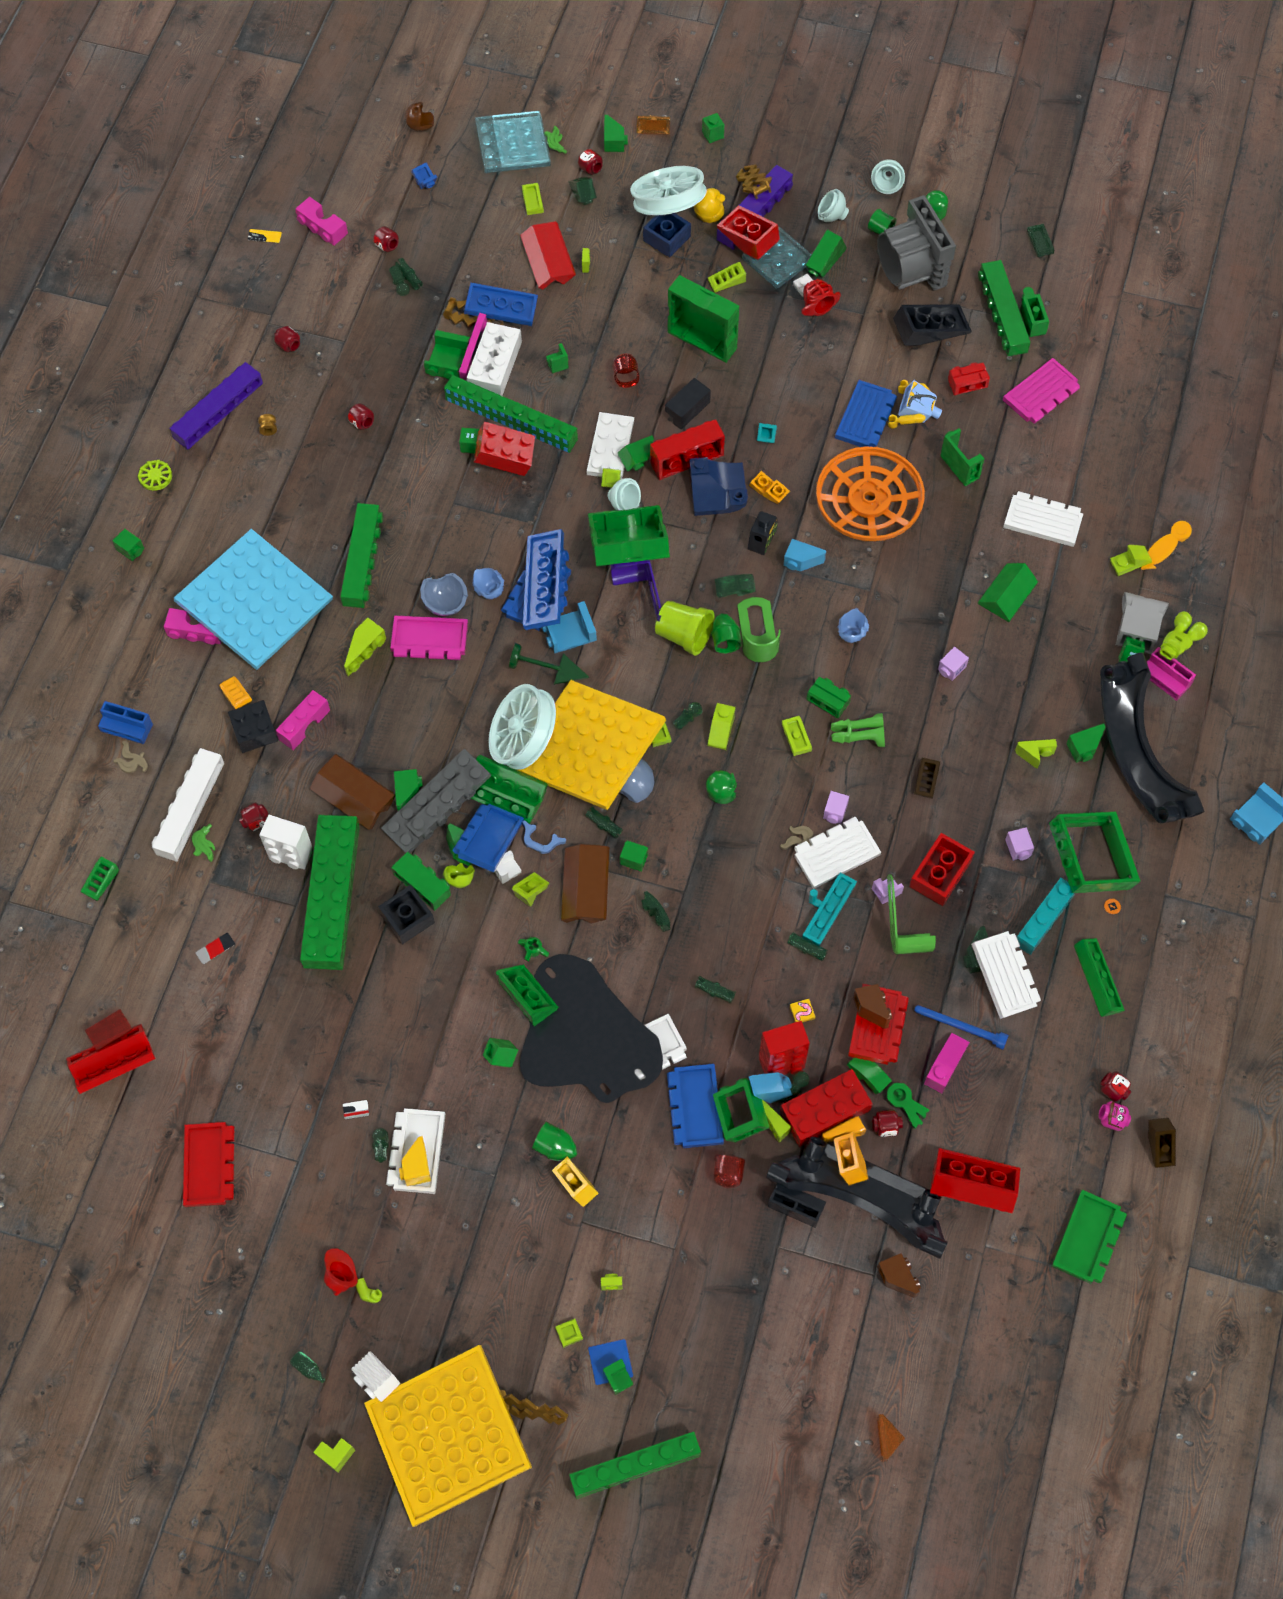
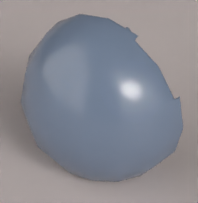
(444, 595)
(639, 783)

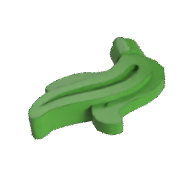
(553, 140)
(202, 844)

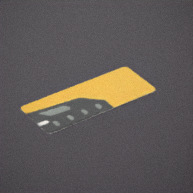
(266, 236)

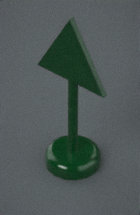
(566, 671)

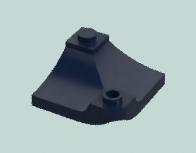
(717, 486)

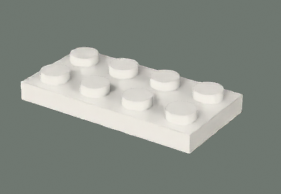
(610, 437)

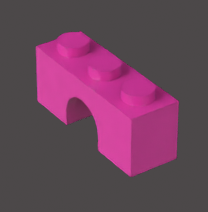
(330, 229)
(178, 626)
(293, 729)

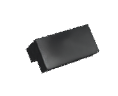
(688, 403)
(797, 1205)

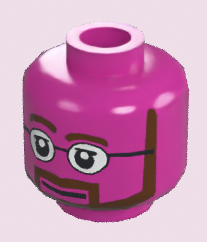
(1114, 1116)

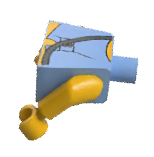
(916, 404)

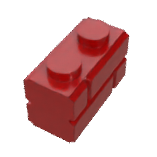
(968, 378)

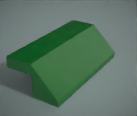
(510, 790)

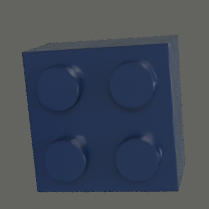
(667, 233)

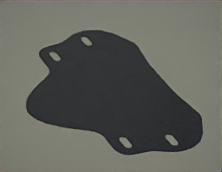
(588, 1036)

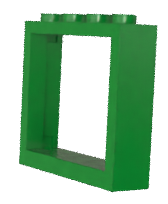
(1116, 843)

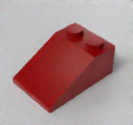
(750, 231)

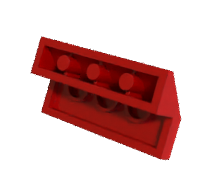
(547, 254)
(96, 1067)

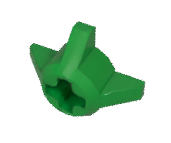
(531, 950)

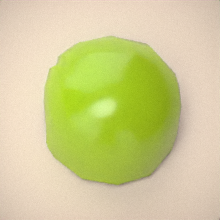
(458, 875)

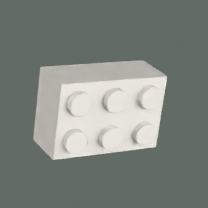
(286, 842)

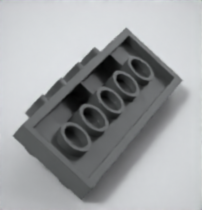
(436, 802)

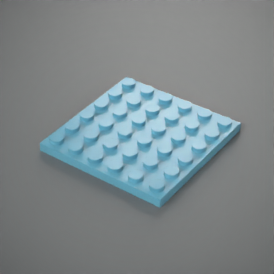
(253, 599)

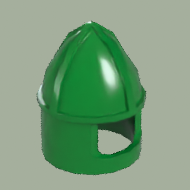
(725, 629)
(554, 1143)

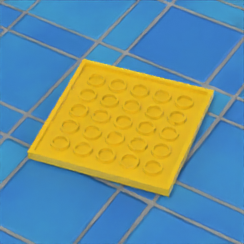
(594, 744)
(447, 1436)

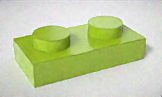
(796, 735)

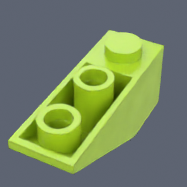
(365, 640)

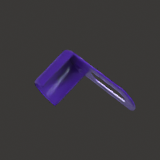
(635, 572)

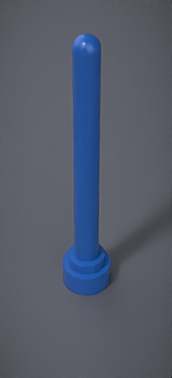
(997, 1039)

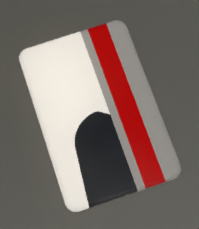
(355, 1109)

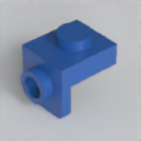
(424, 176)

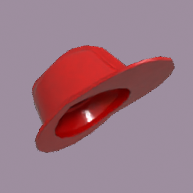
(340, 1271)

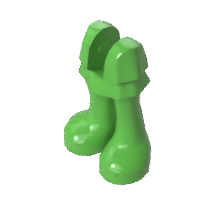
(845, 728)

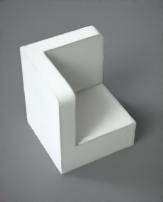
(507, 868)

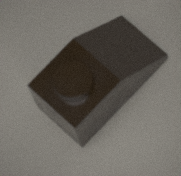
(1162, 1142)

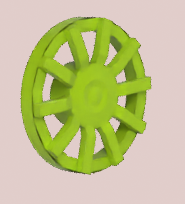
(155, 475)

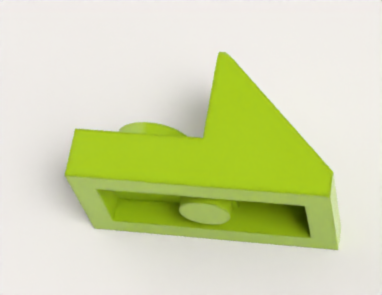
(1132, 559)
(1031, 750)
(529, 888)

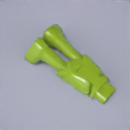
(1177, 641)

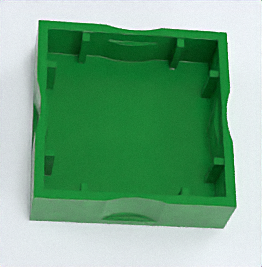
(703, 318)
(628, 535)

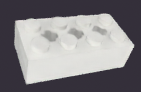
(495, 357)

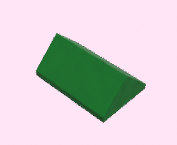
(1009, 590)
(526, 993)

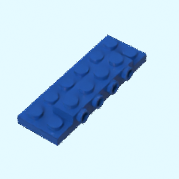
(545, 579)

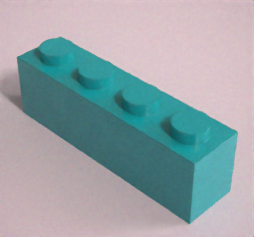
(1045, 916)

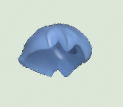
(488, 583)
(853, 626)

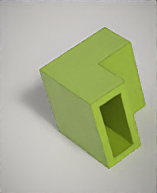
(337, 1456)

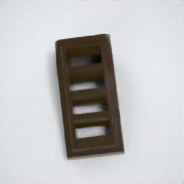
(928, 763)

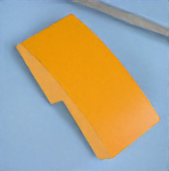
(768, 488)

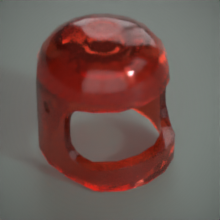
(625, 364)
(728, 1171)

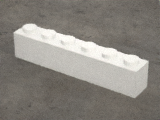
(187, 805)

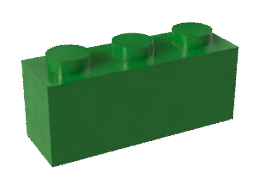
(423, 880)

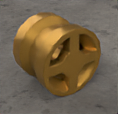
(267, 424)

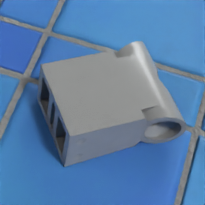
(1141, 620)

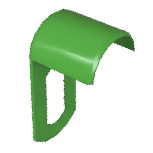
(762, 647)
(906, 943)

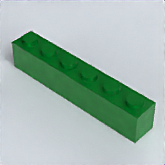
(1004, 308)
(361, 555)
(635, 1465)

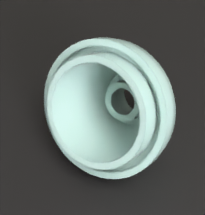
(884, 183)
(832, 206)
(625, 494)

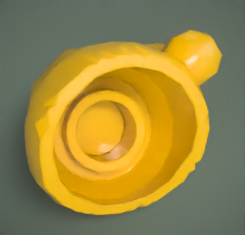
(711, 207)

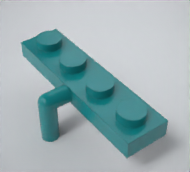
(828, 908)

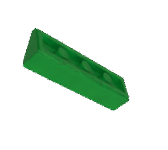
(1098, 977)

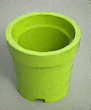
(685, 626)

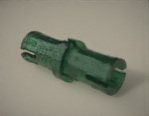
(409, 274)
(604, 822)
(807, 946)
(715, 989)

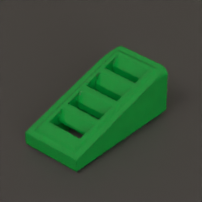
(94, 875)

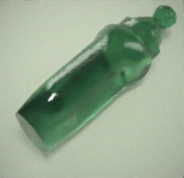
(306, 1366)

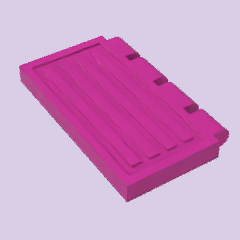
(1042, 391)
(429, 636)

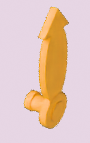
(1166, 545)

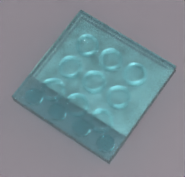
(512, 141)

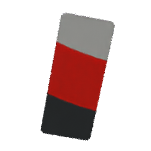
(215, 948)

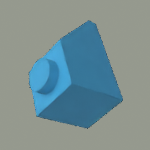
(803, 556)
(770, 1086)

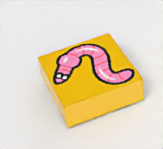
(802, 1011)

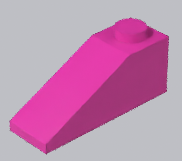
(946, 1063)

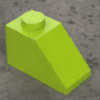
(721, 726)

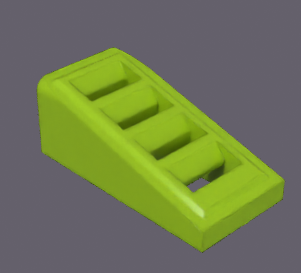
(726, 273)
(777, 1124)

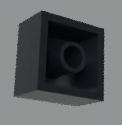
(253, 726)
(406, 914)

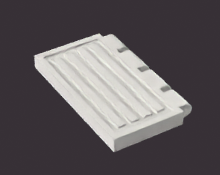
(1043, 519)
(837, 853)
(1004, 974)
(670, 1042)
(416, 1124)

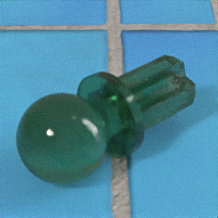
(402, 288)
(694, 710)
(800, 1080)
(380, 1144)

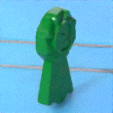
(900, 1096)

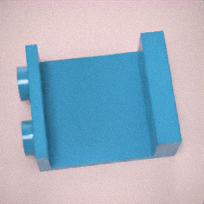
(573, 631)
(1260, 814)

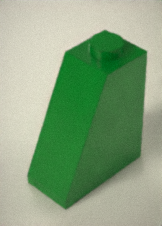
(826, 254)

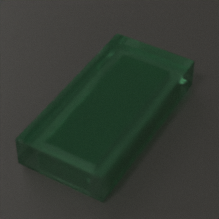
(1040, 240)

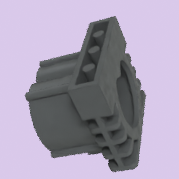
(917, 248)

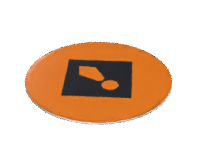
(1112, 906)

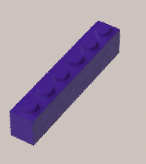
(779, 184)
(216, 405)

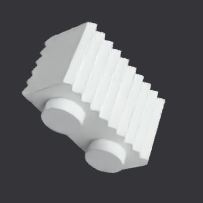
(375, 1377)

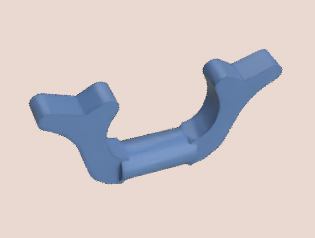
(543, 849)

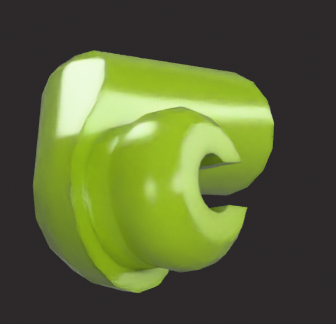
(367, 1294)

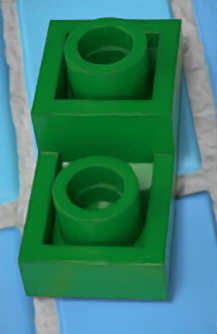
(871, 1073)

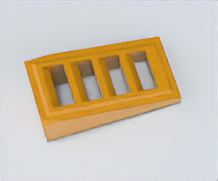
(235, 692)
(853, 1125)

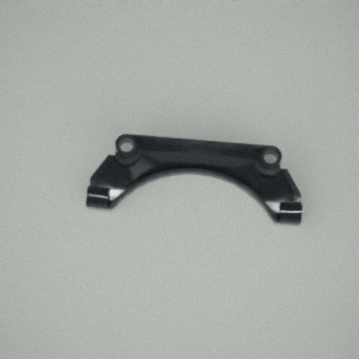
(884, 1194)

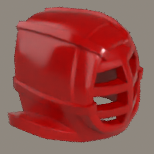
(819, 298)

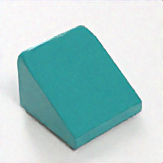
(766, 433)

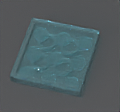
(781, 260)

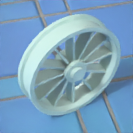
(668, 190)
(522, 727)

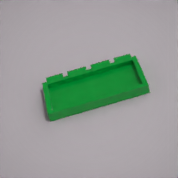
(1087, 1236)

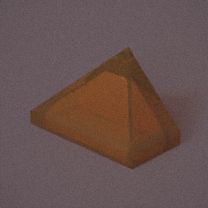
(653, 124)
(889, 1437)

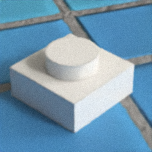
(801, 282)

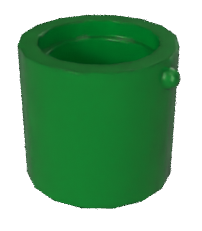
(881, 221)

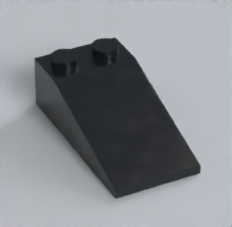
(930, 323)

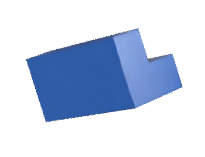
(125, 722)

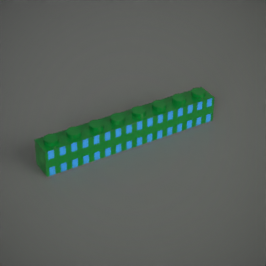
(511, 413)

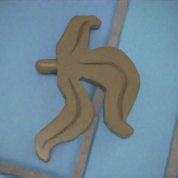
(136, 760)
(804, 831)

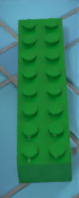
(330, 892)

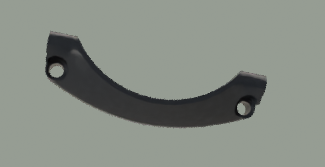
(1123, 711)

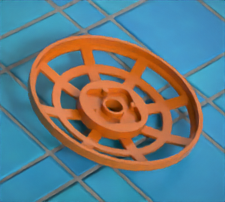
(873, 487)

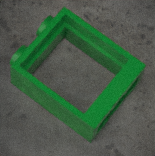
(756, 1106)

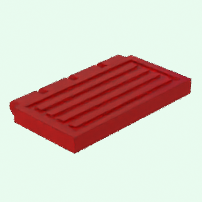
(874, 1042)
(206, 1164)

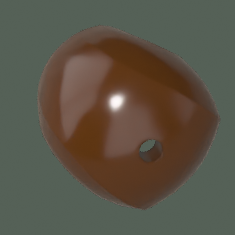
(417, 119)

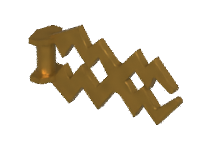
(753, 175)
(456, 318)
(543, 1411)

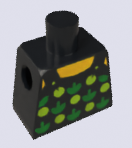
(763, 527)

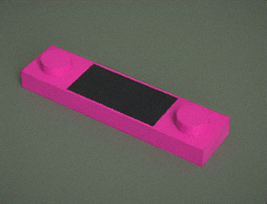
(473, 345)

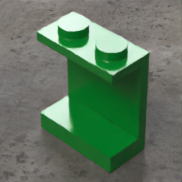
(447, 354)
(964, 469)

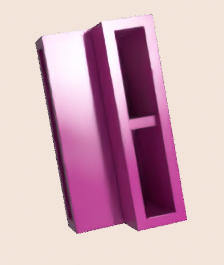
(1169, 675)

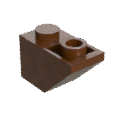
(872, 1006)
(897, 1275)

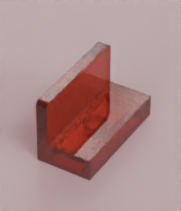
(108, 1030)

